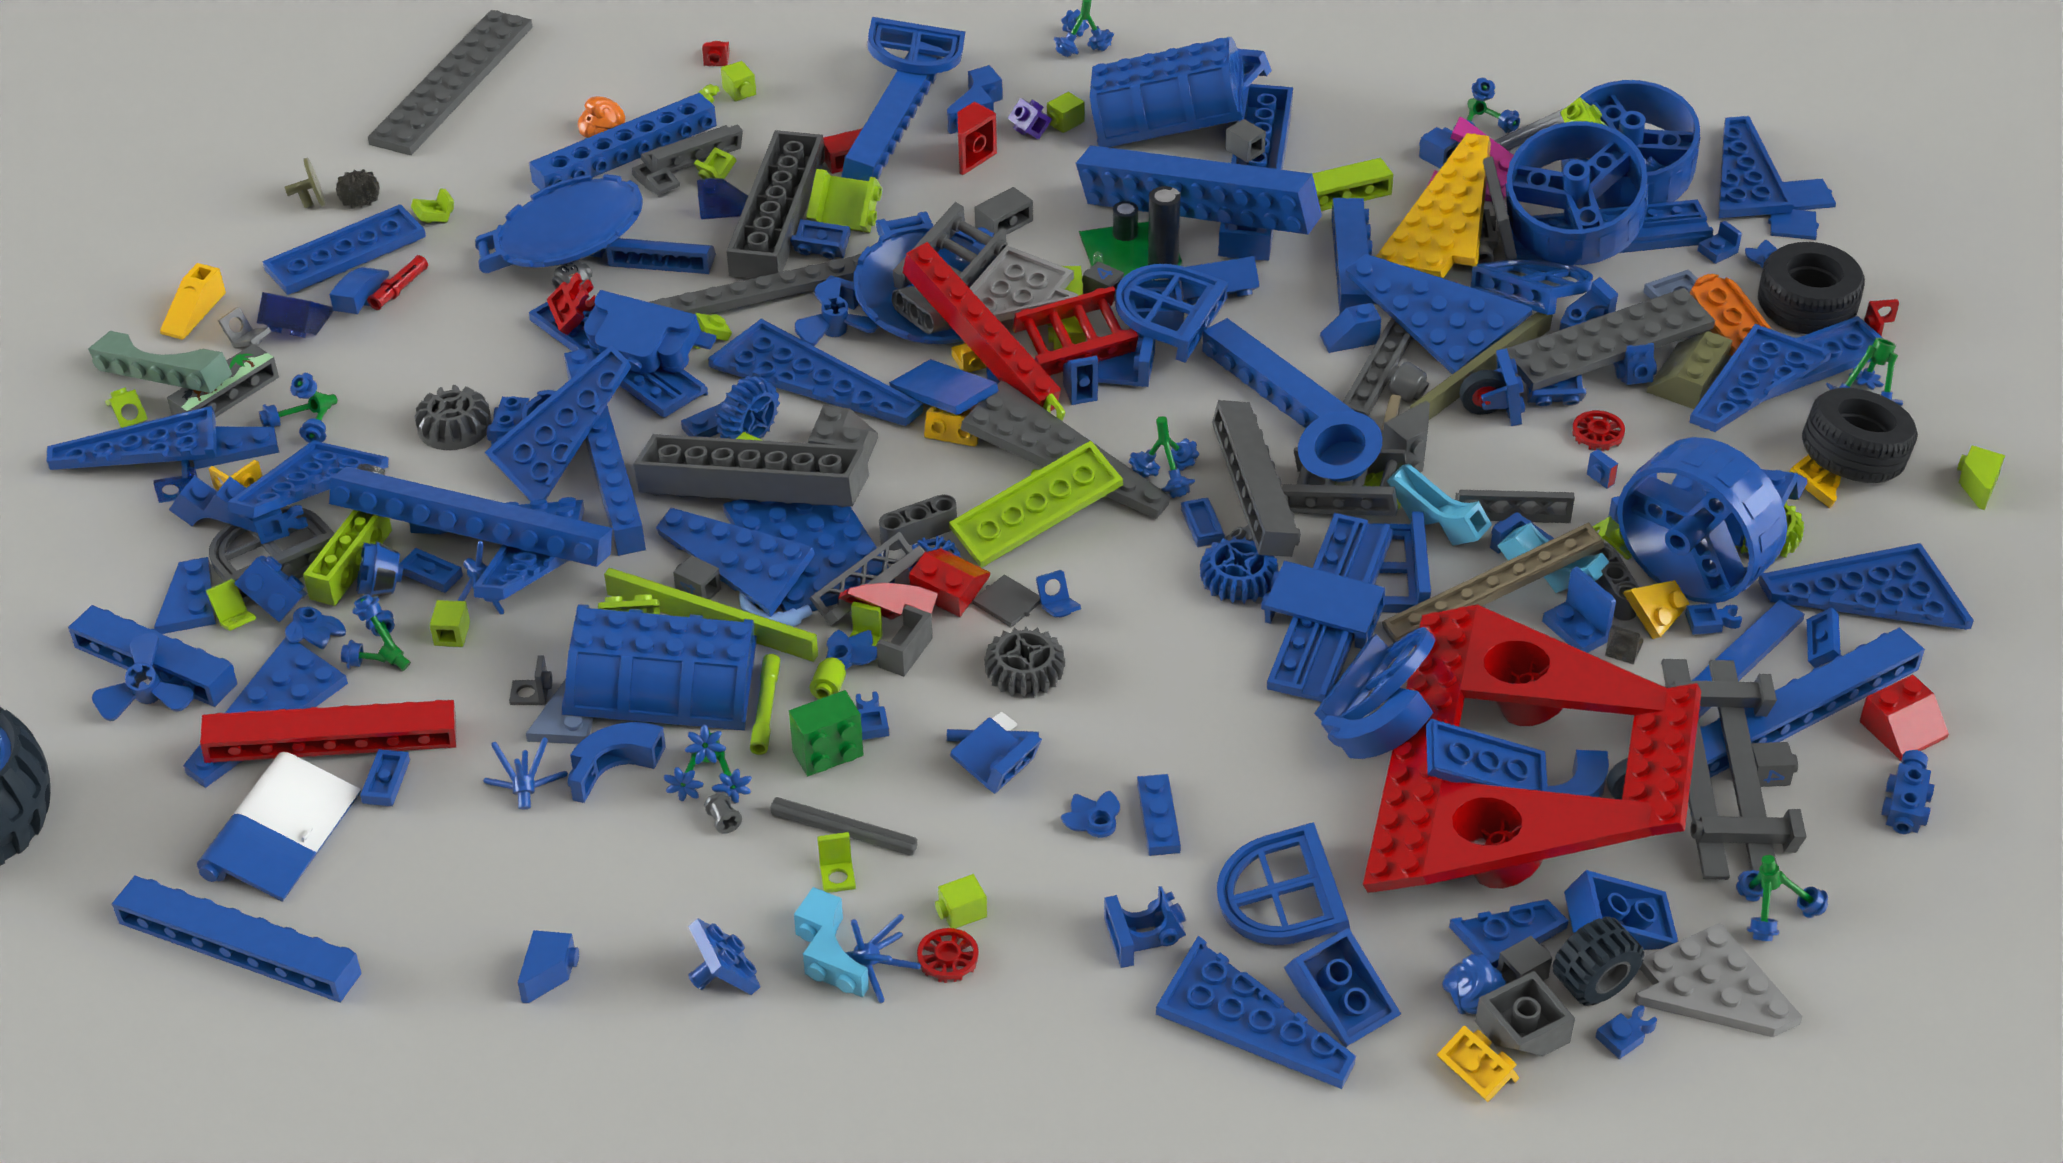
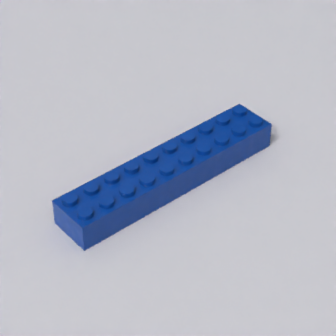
(1270, 110)
(1207, 188)

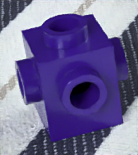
(1029, 118)

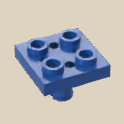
(722, 958)

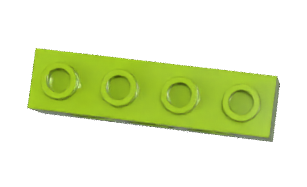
(341, 557)

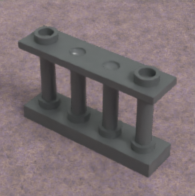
(939, 238)
(1347, 499)

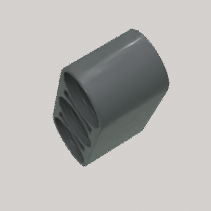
(918, 310)
(919, 520)
(1616, 580)

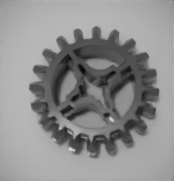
(1024, 661)

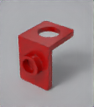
(1873, 317)

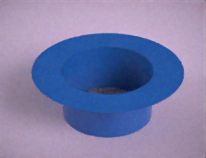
(1340, 445)

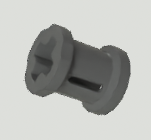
(725, 816)

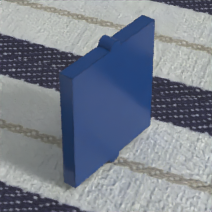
(1810, 194)
(1797, 224)

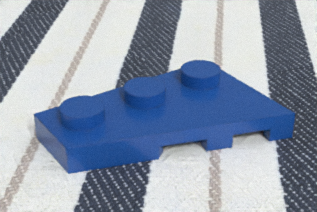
(241, 444)
(186, 600)

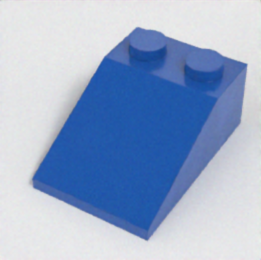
(1637, 907)
(1342, 987)

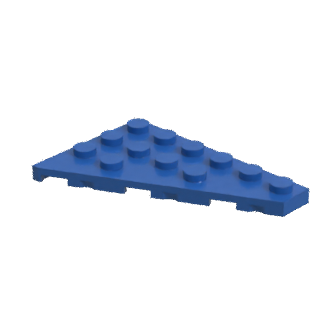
(1441, 315)
(1883, 584)

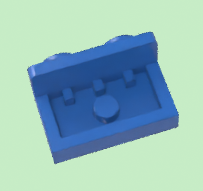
(821, 239)
(1566, 391)
(271, 587)

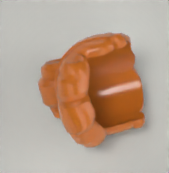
(600, 116)

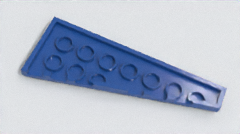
(810, 372)

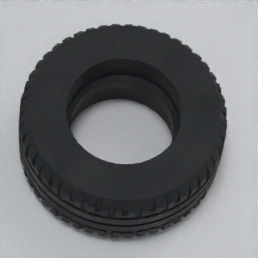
(1810, 286)
(1859, 435)

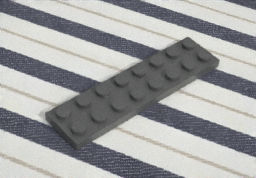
(1607, 337)

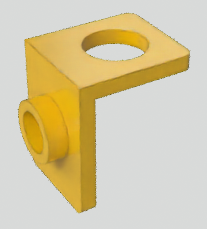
(245, 476)

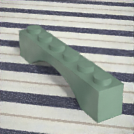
(193, 370)

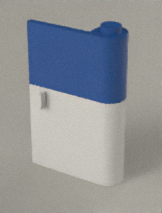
(279, 826)

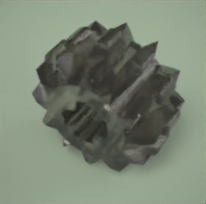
(357, 188)

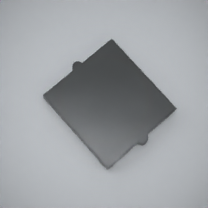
(1007, 600)

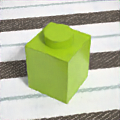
(738, 81)
(1066, 112)
(450, 623)
(961, 901)

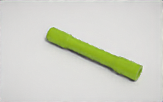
(761, 729)

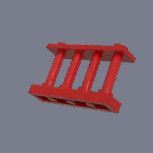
(1104, 347)

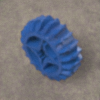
(748, 408)
(1237, 570)

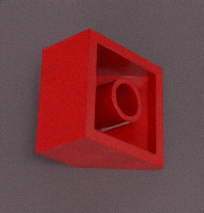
(976, 136)
(950, 577)
(1904, 716)

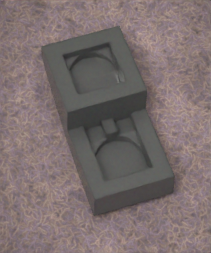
(656, 182)

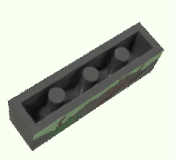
(250, 372)

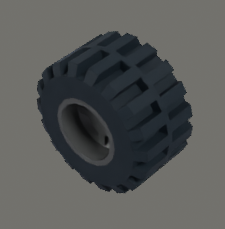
(1598, 961)

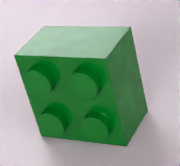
(826, 733)

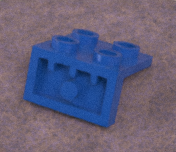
(1130, 368)
(1585, 615)
(995, 754)

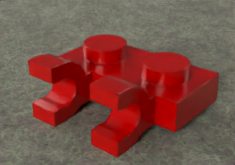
(566, 307)

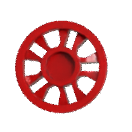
(1597, 431)
(948, 954)

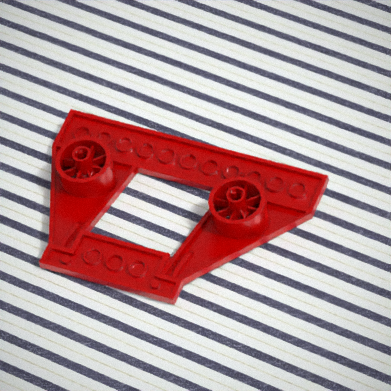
(1501, 834)

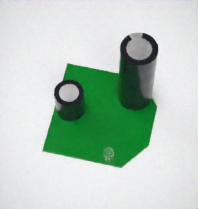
(1135, 244)

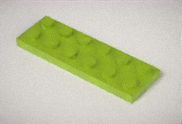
(1035, 504)

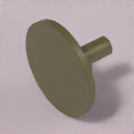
(303, 186)

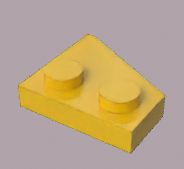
(1820, 481)
(1657, 605)

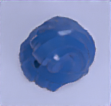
(1470, 981)

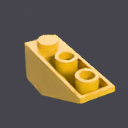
(193, 300)

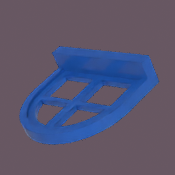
(907, 37)
(1527, 289)
(1199, 315)
(1415, 565)
(1370, 672)
(1319, 876)

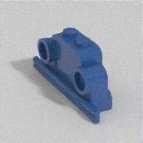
(644, 332)

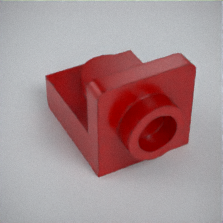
(715, 53)

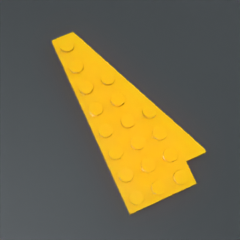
(1447, 216)

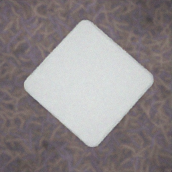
(1005, 721)

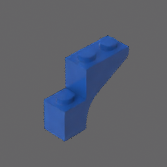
(984, 88)
(202, 501)

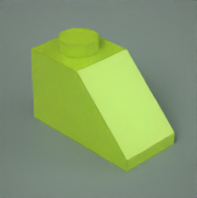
(1980, 473)

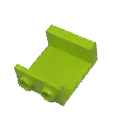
(844, 201)

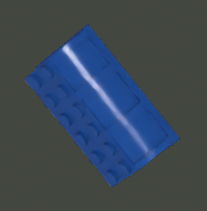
(1167, 92)
(659, 668)

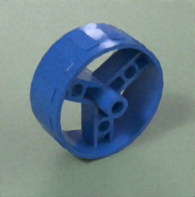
(1627, 107)
(1610, 158)
(1687, 535)

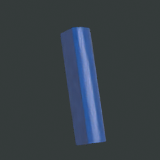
(661, 255)

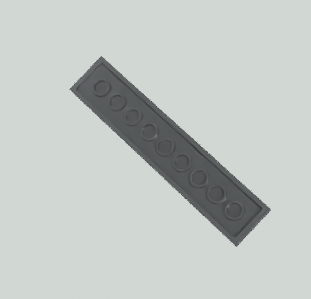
(450, 82)

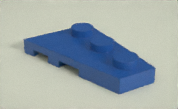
(1497, 932)

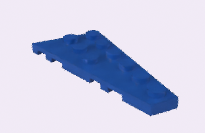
(1748, 175)
(1754, 373)
(166, 439)
(299, 478)
(512, 571)
(287, 680)
(1241, 1011)

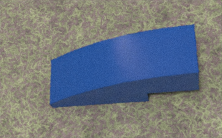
(355, 288)

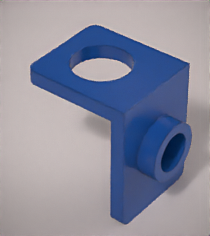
(1060, 603)

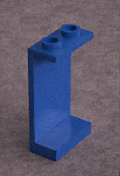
(1325, 600)

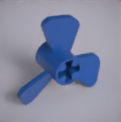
(833, 317)
(115, 699)

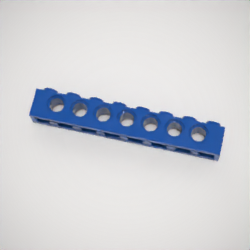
(625, 142)

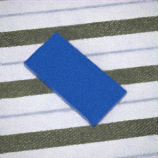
(944, 386)
(1482, 759)

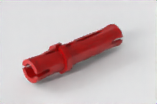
(391, 287)

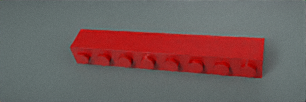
(977, 325)
(328, 730)

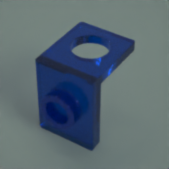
(180, 481)

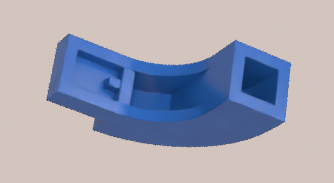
(1384, 729)
(613, 746)
(1589, 774)

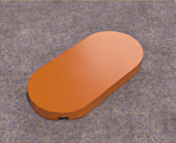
(1728, 306)

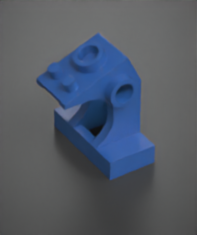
(1593, 304)
(1637, 365)
(1123, 926)

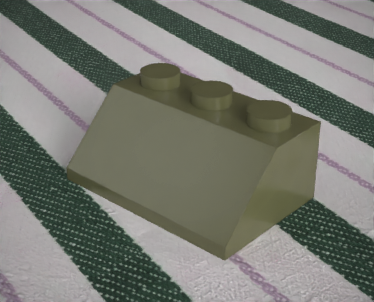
(1691, 369)

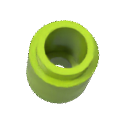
(827, 678)

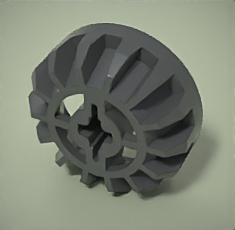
(457, 423)

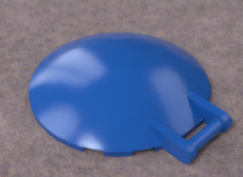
(562, 224)
(874, 275)

